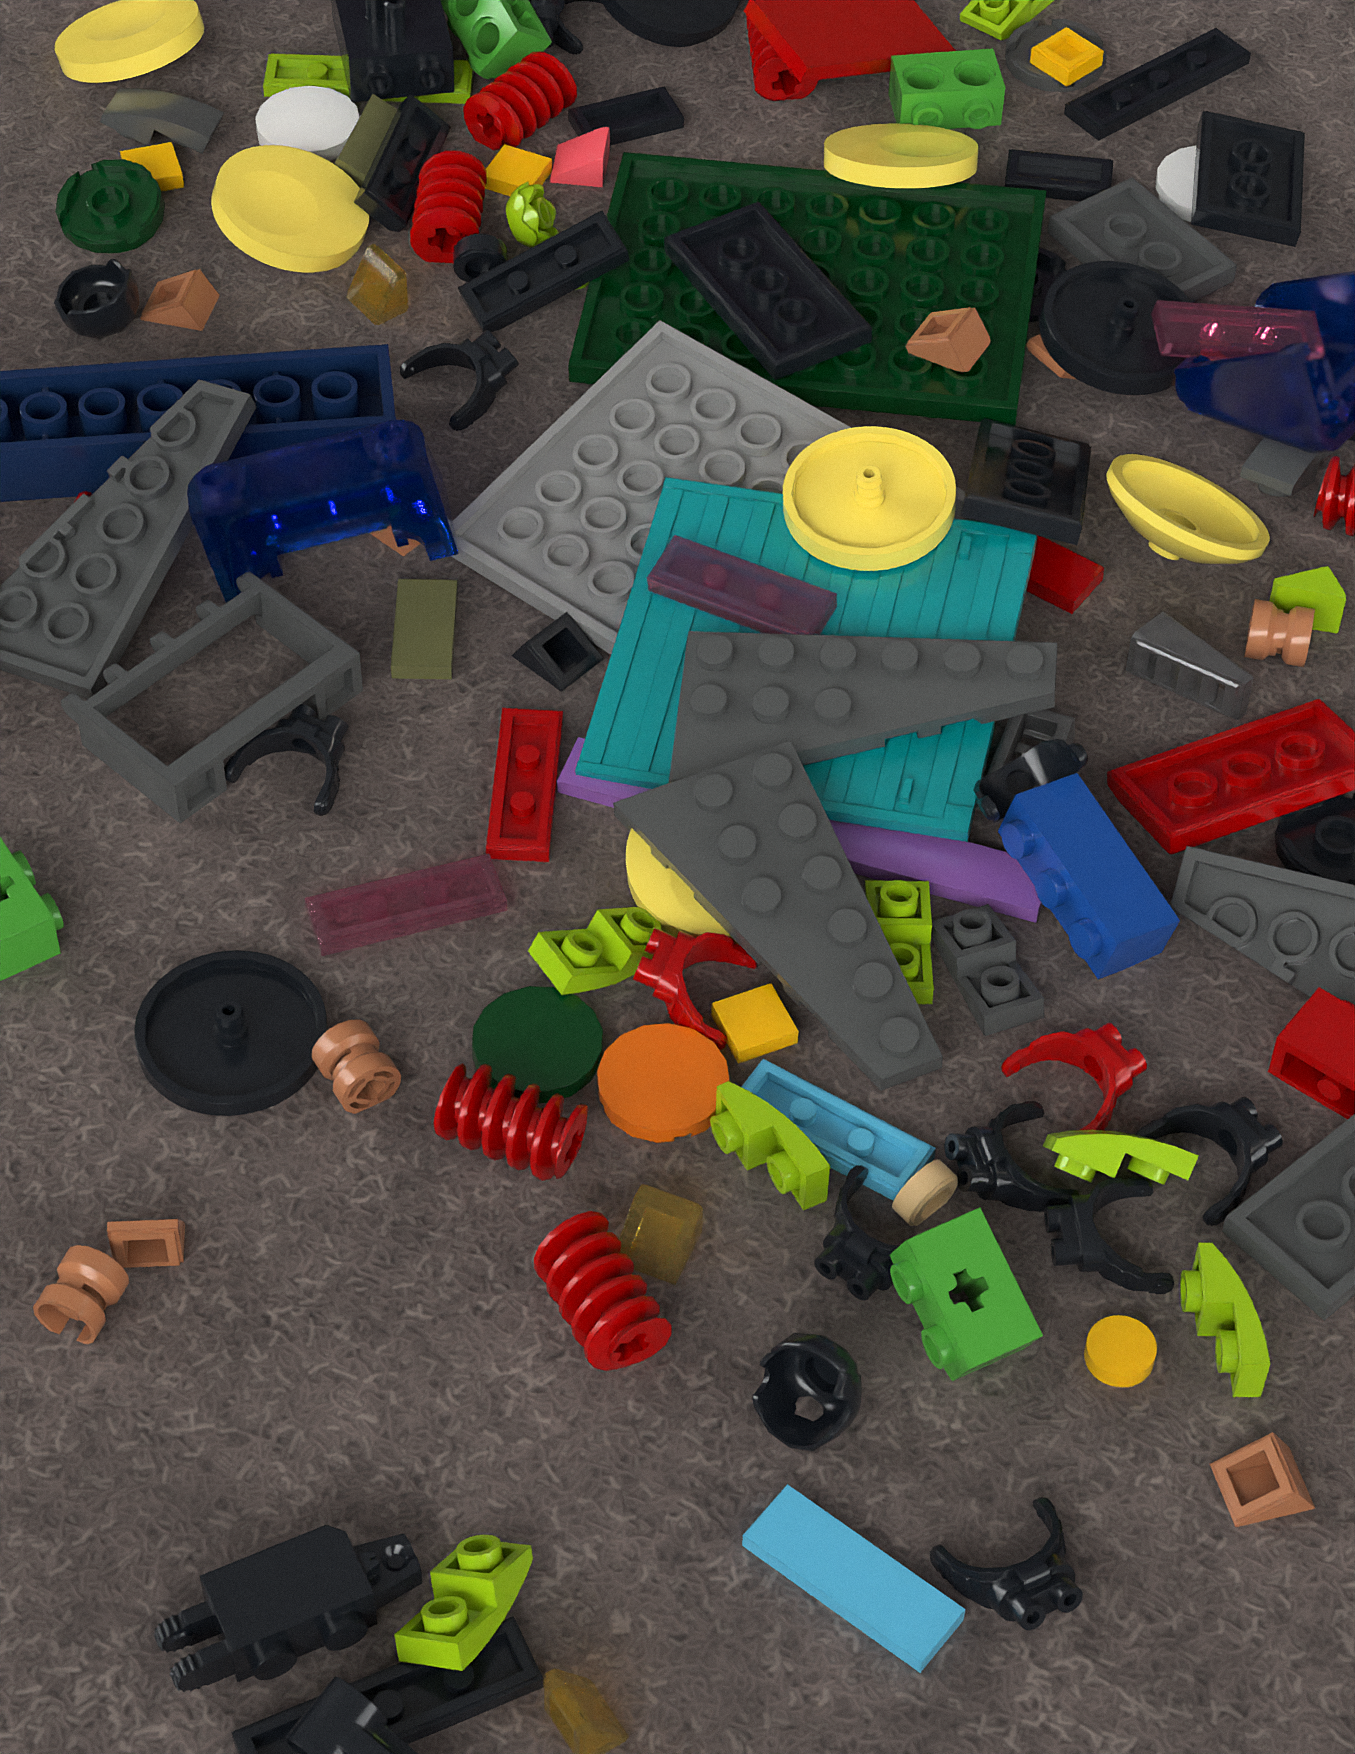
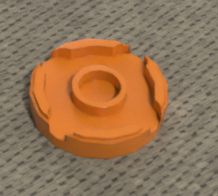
(661, 1081)

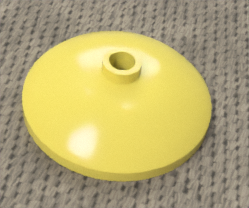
(1185, 512)

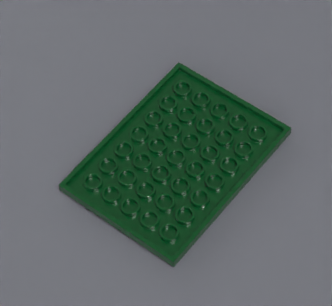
(882, 247)

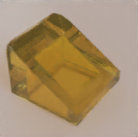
(379, 287)
(661, 1232)
(581, 1713)

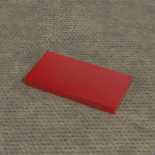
(844, 35)
(1239, 776)

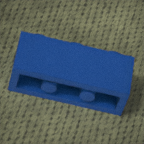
(1087, 875)

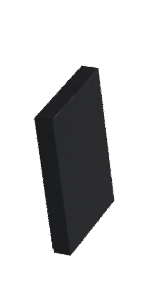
(1248, 178)

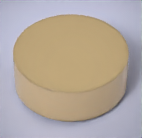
(925, 1192)

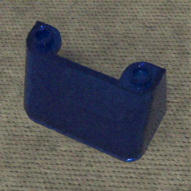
(1282, 391)
(318, 495)

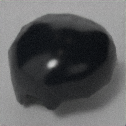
(98, 299)
(803, 1368)

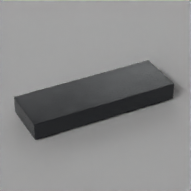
(393, 178)
(544, 273)

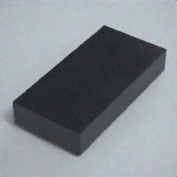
(629, 116)
(1059, 174)

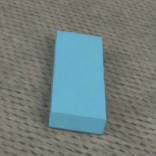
(843, 1131)
(853, 1578)

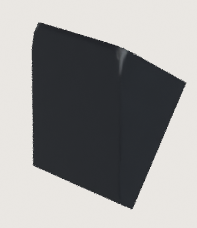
(559, 653)

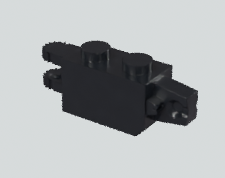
(287, 1605)

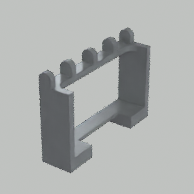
(199, 774)

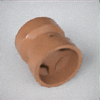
(1279, 633)
(353, 1061)
(83, 1291)

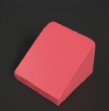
(582, 159)

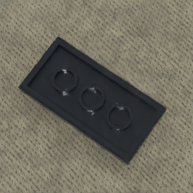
(767, 290)
(1027, 481)

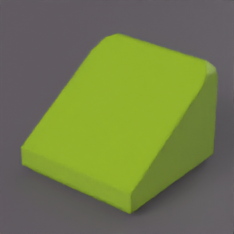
(1313, 590)

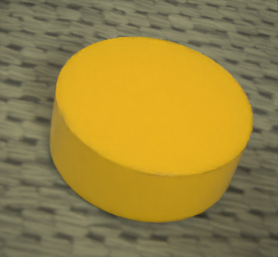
(1120, 1351)

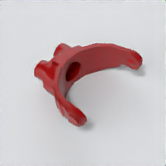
(665, 971)
(1095, 1053)

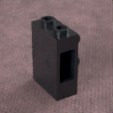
(394, 48)

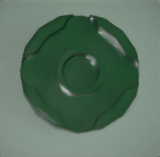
(110, 207)
(539, 1041)

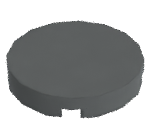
(1029, 35)

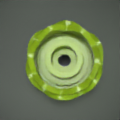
(530, 215)

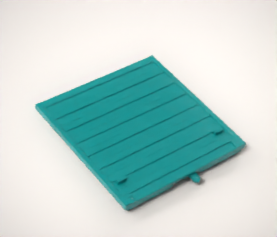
(959, 590)

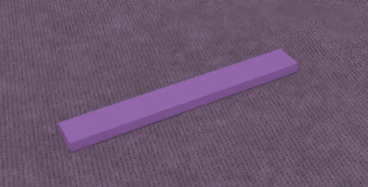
(952, 867)

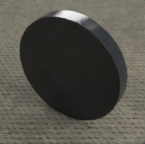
(673, 21)
(1103, 327)
(230, 1032)

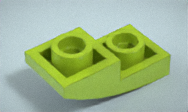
(1001, 17)
(906, 921)
(596, 955)
(767, 1136)
(1091, 1151)
(1227, 1312)
(469, 1603)

